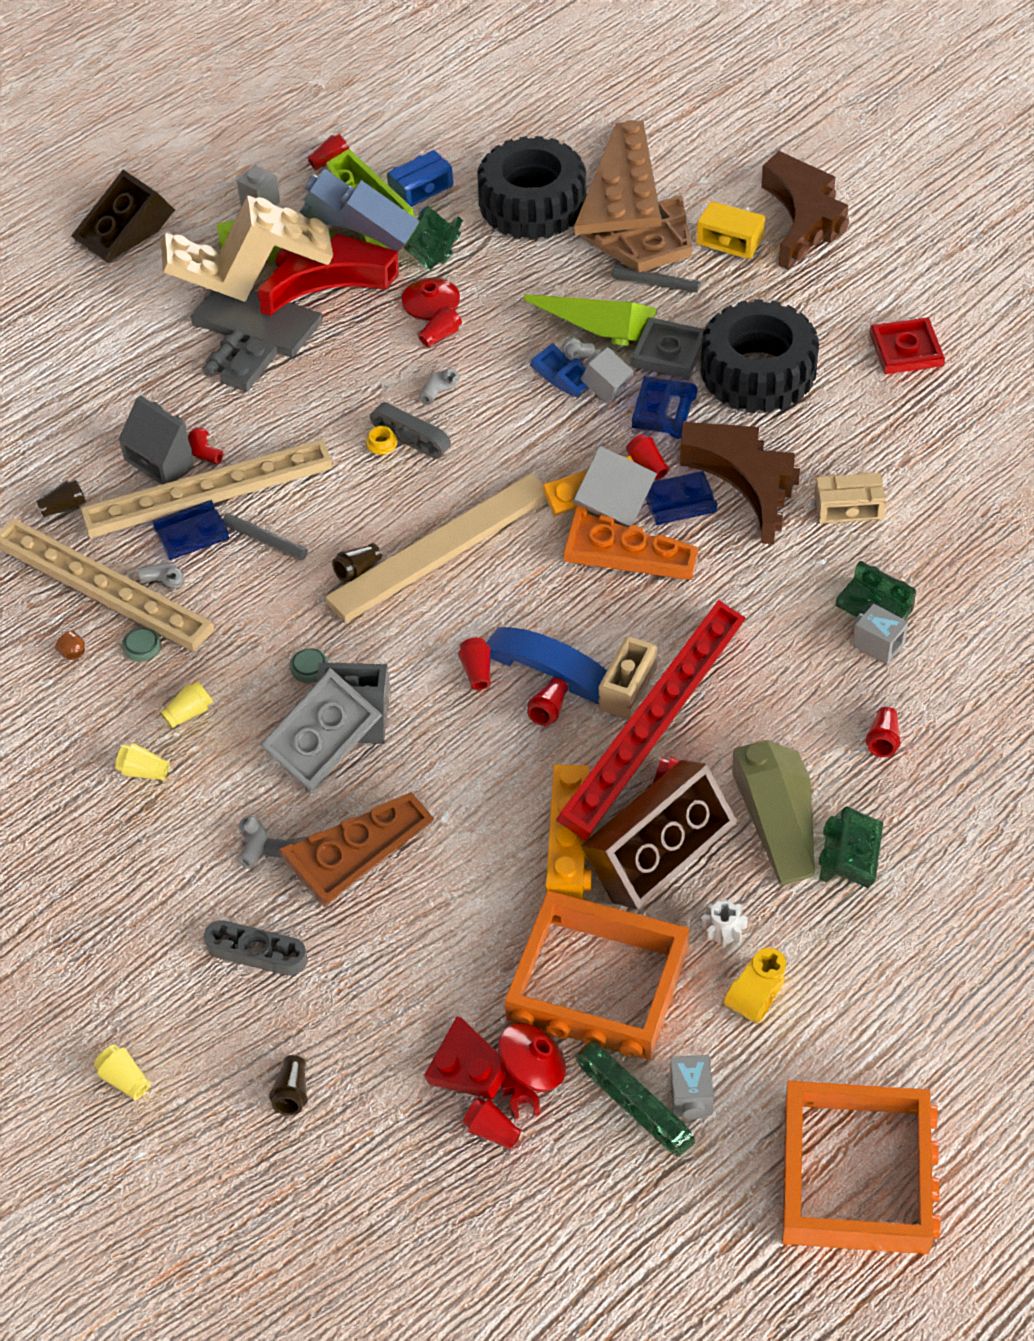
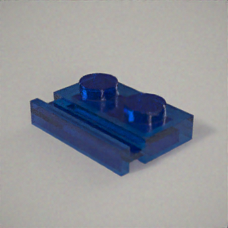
(681, 498)
(190, 530)

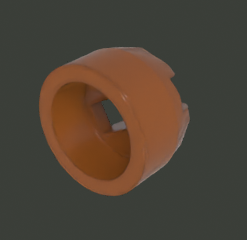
(70, 645)

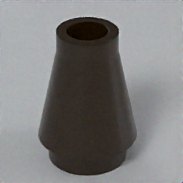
(63, 498)
(354, 562)
(290, 1089)

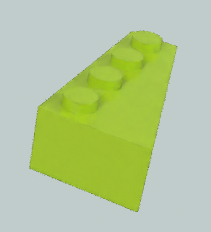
(352, 170)

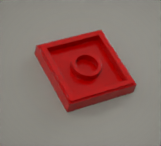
(907, 345)

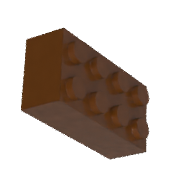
(659, 834)

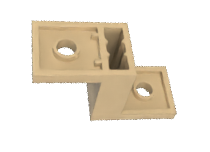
(246, 248)

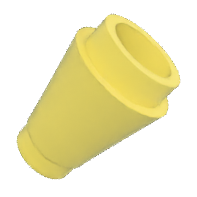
(187, 704)
(141, 763)
(121, 1071)

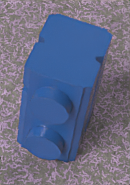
(421, 178)

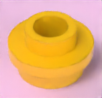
(381, 440)

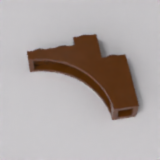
(809, 201)
(740, 460)

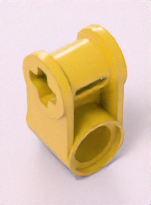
(758, 985)

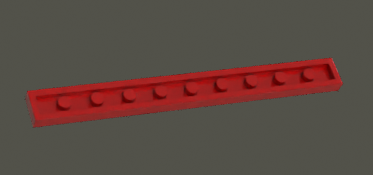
(650, 721)

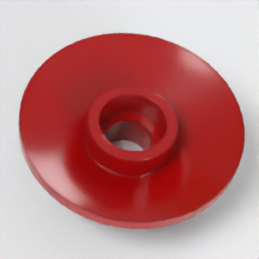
(427, 295)
(531, 1057)

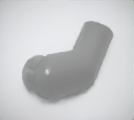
(255, 838)

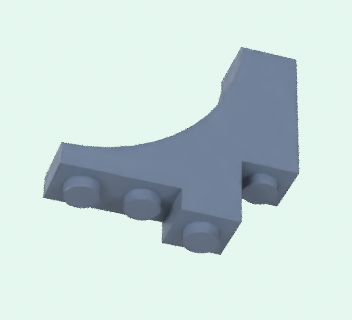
(357, 209)

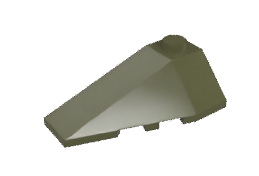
(780, 806)

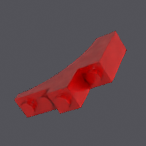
(352, 265)

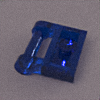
(654, 403)

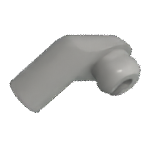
(575, 349)
(438, 383)
(164, 573)

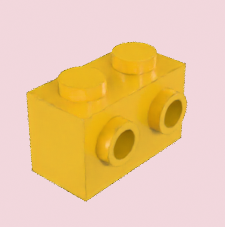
(730, 230)

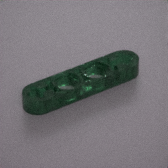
(635, 1099)

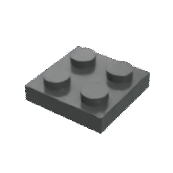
(668, 348)

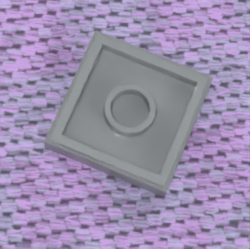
(614, 487)

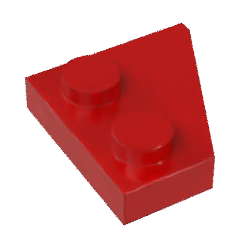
(466, 1063)

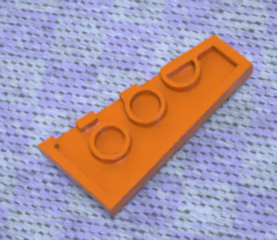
(614, 546)

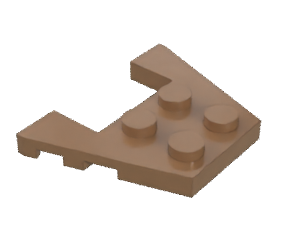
(651, 246)

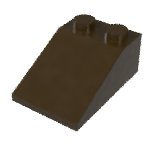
(123, 218)

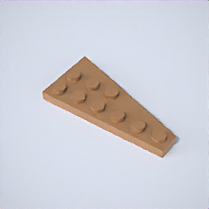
(623, 186)

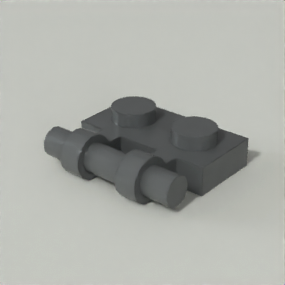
(248, 360)

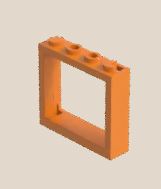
(612, 925)
(852, 1233)

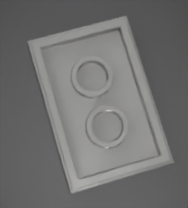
(320, 730)

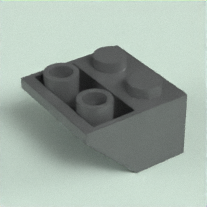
(156, 442)
(372, 684)

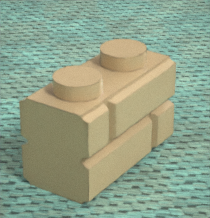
(849, 497)
(627, 677)

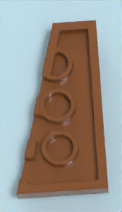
(344, 854)

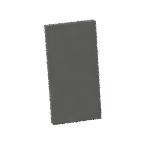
(286, 328)

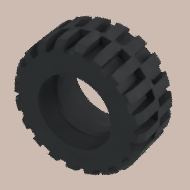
(531, 211)
(756, 382)

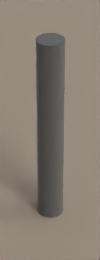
(656, 279)
(265, 536)

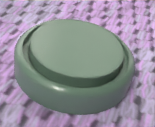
(141, 644)
(305, 664)

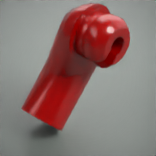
(199, 444)

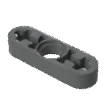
(411, 430)
(265, 960)

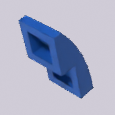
(560, 370)

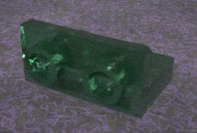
(433, 238)
(878, 588)
(851, 847)

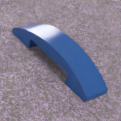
(548, 657)

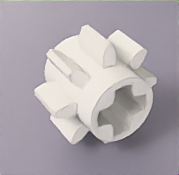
(724, 922)

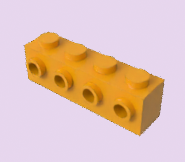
(566, 857)

